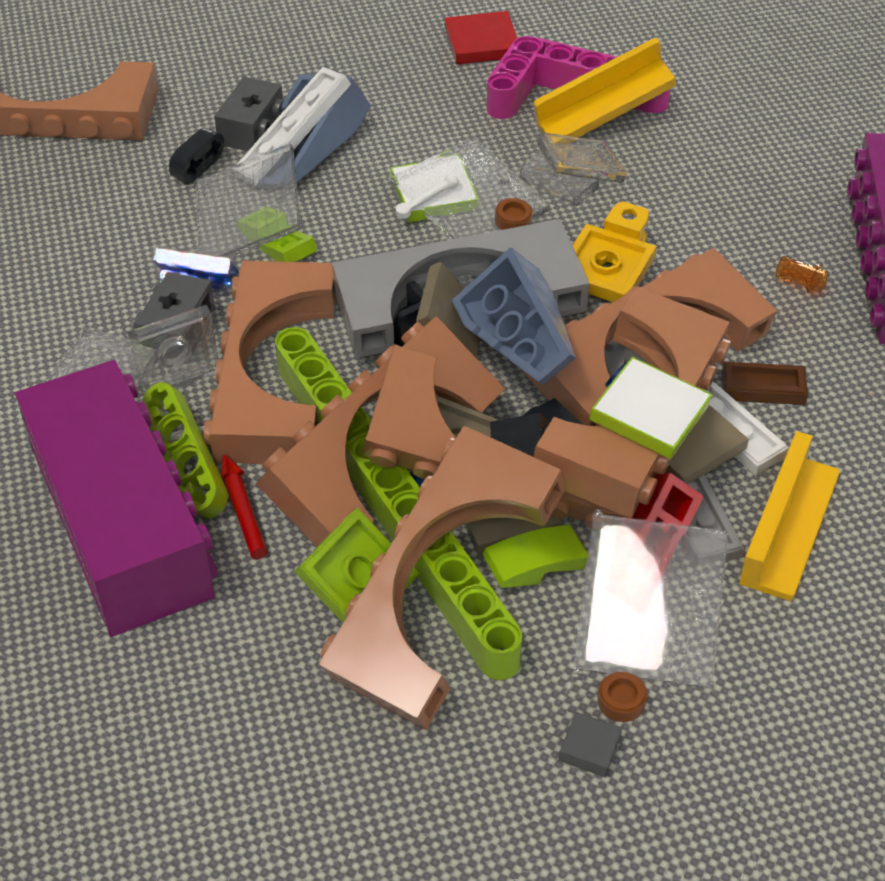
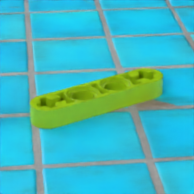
(187, 446)

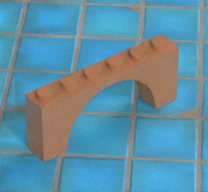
(112, 110)
(701, 283)
(266, 299)
(412, 432)
(607, 465)
(313, 477)
(472, 483)

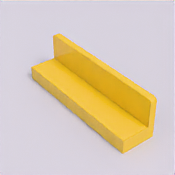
(605, 92)
(789, 522)

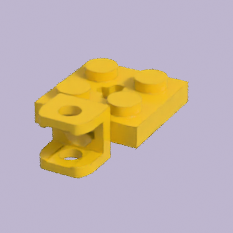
(619, 243)

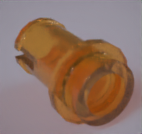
(802, 274)

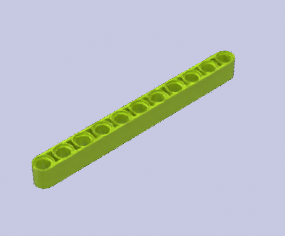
(391, 493)

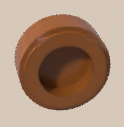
(512, 213)
(622, 696)

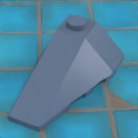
(332, 129)
(517, 316)

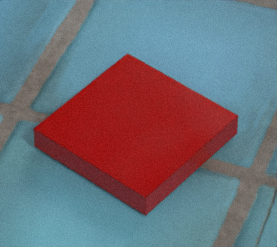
(480, 36)

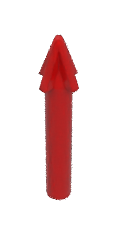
(232, 479)

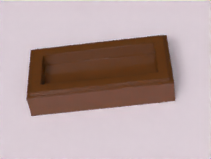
(765, 382)

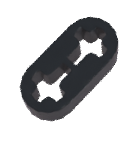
(196, 155)

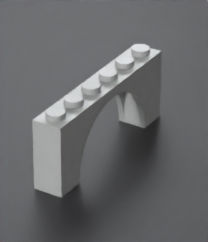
(374, 286)

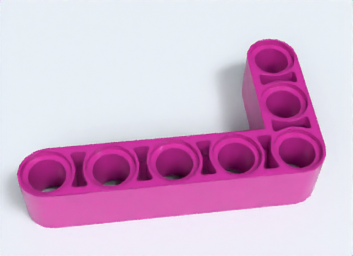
(546, 64)

